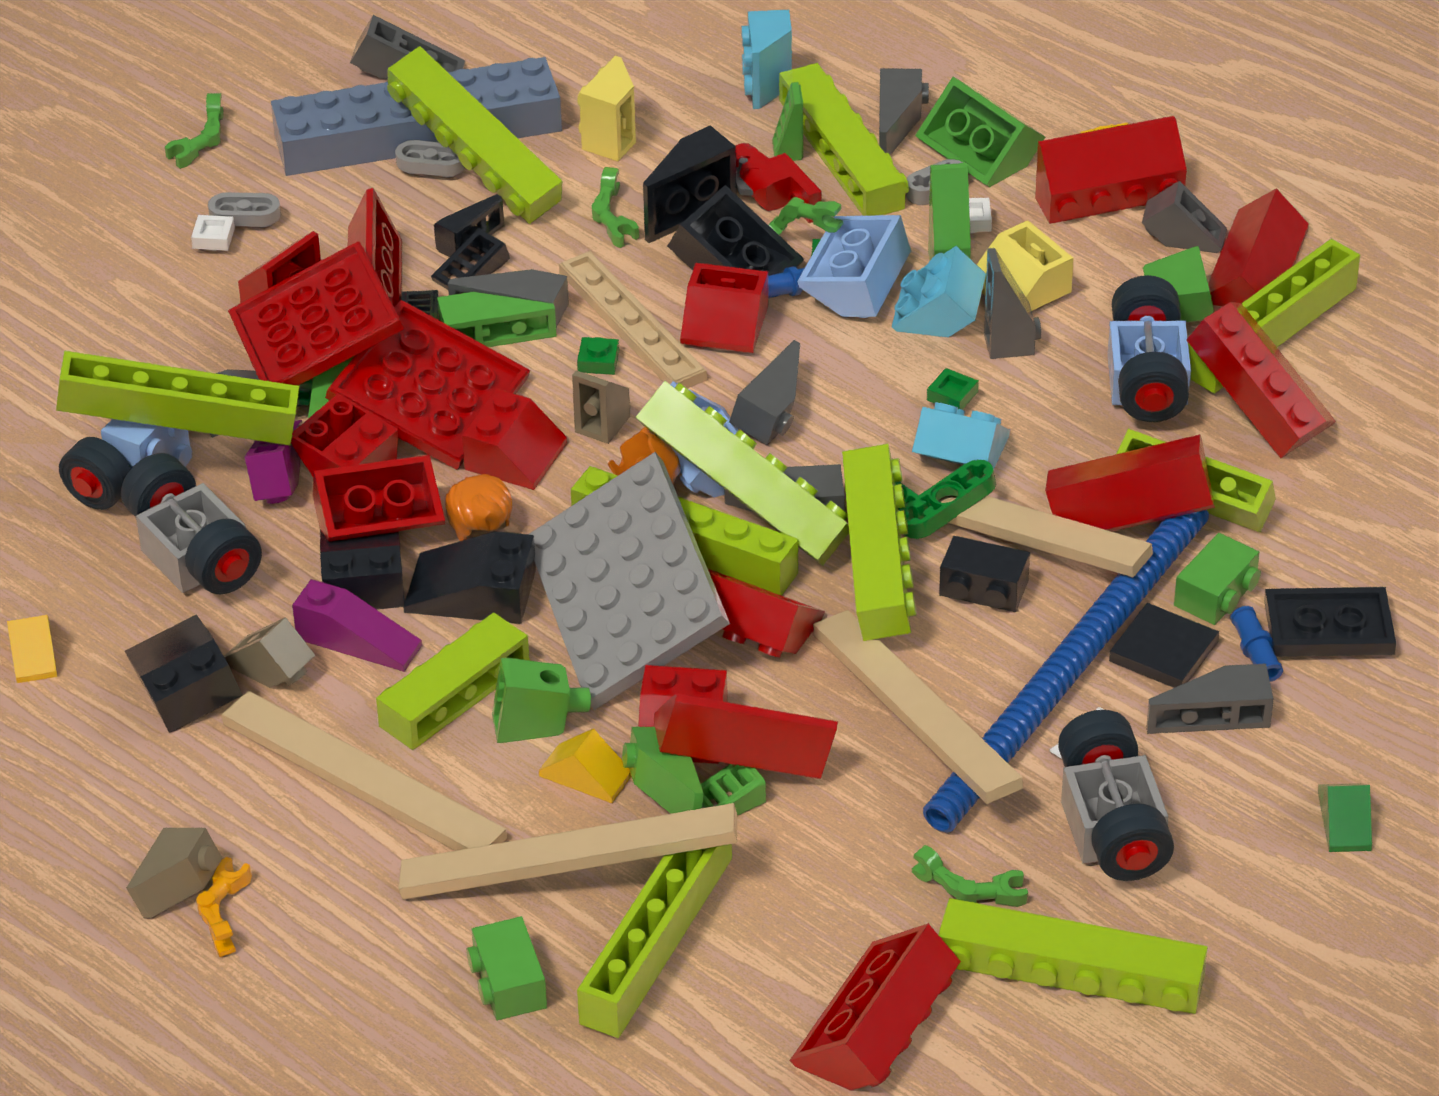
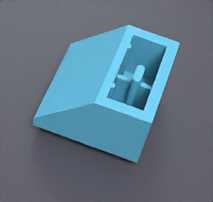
(766, 53)
(940, 296)
(956, 438)

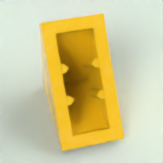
(32, 648)
(587, 766)

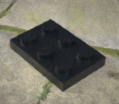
(1330, 621)

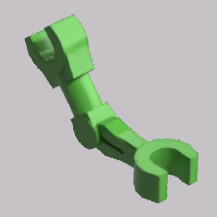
(186, 149)
(601, 210)
(821, 214)
(931, 867)

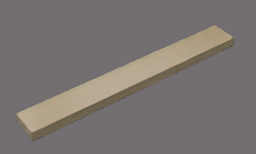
(919, 708)
(361, 774)
(568, 851)

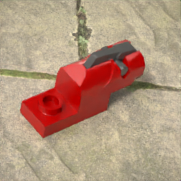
(772, 180)

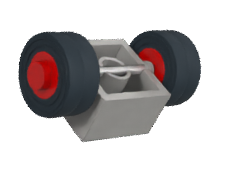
(188, 528)
(1112, 798)

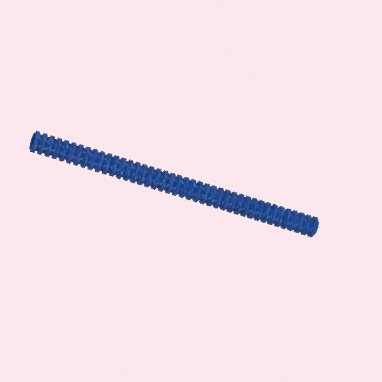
(1067, 663)

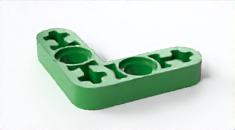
(968, 483)

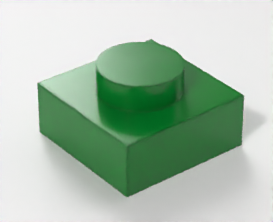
(598, 355)
(952, 389)

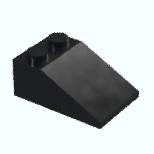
(686, 180)
(731, 236)
(365, 567)
(475, 578)
(184, 673)

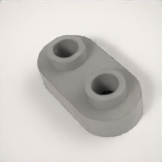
(427, 159)
(247, 208)

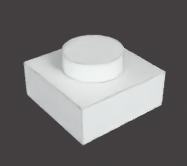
(980, 215)
(213, 232)

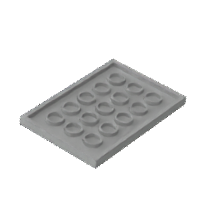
(626, 580)

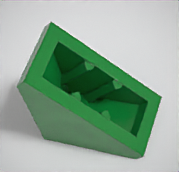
(1346, 816)

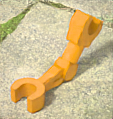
(208, 902)

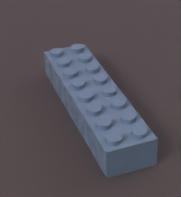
(368, 124)

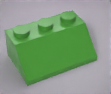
(979, 133)

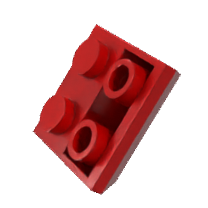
(724, 307)
(344, 436)

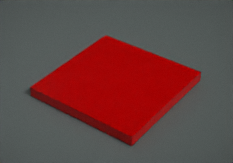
(316, 318)
(428, 382)

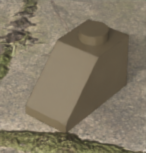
(599, 406)
(271, 655)
(173, 869)

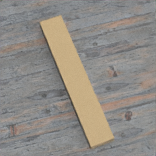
(632, 321)
(1055, 535)

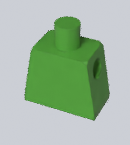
(1189, 279)
(534, 700)

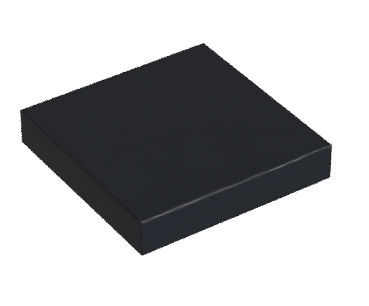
(1164, 646)

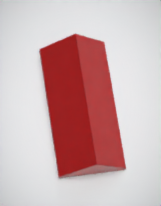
(380, 241)
(1258, 248)
(1133, 486)
(744, 735)

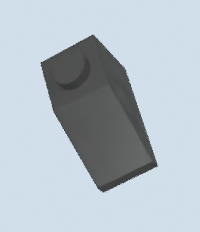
(1183, 221)

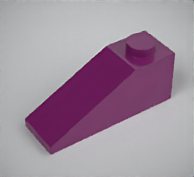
(273, 470)
(348, 625)

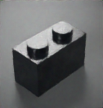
(984, 573)

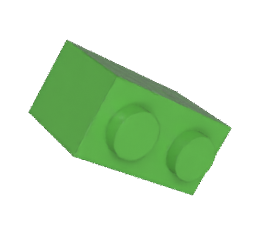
(1217, 579)
(507, 968)

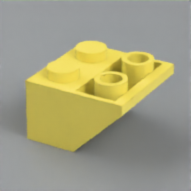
(608, 112)
(1035, 262)

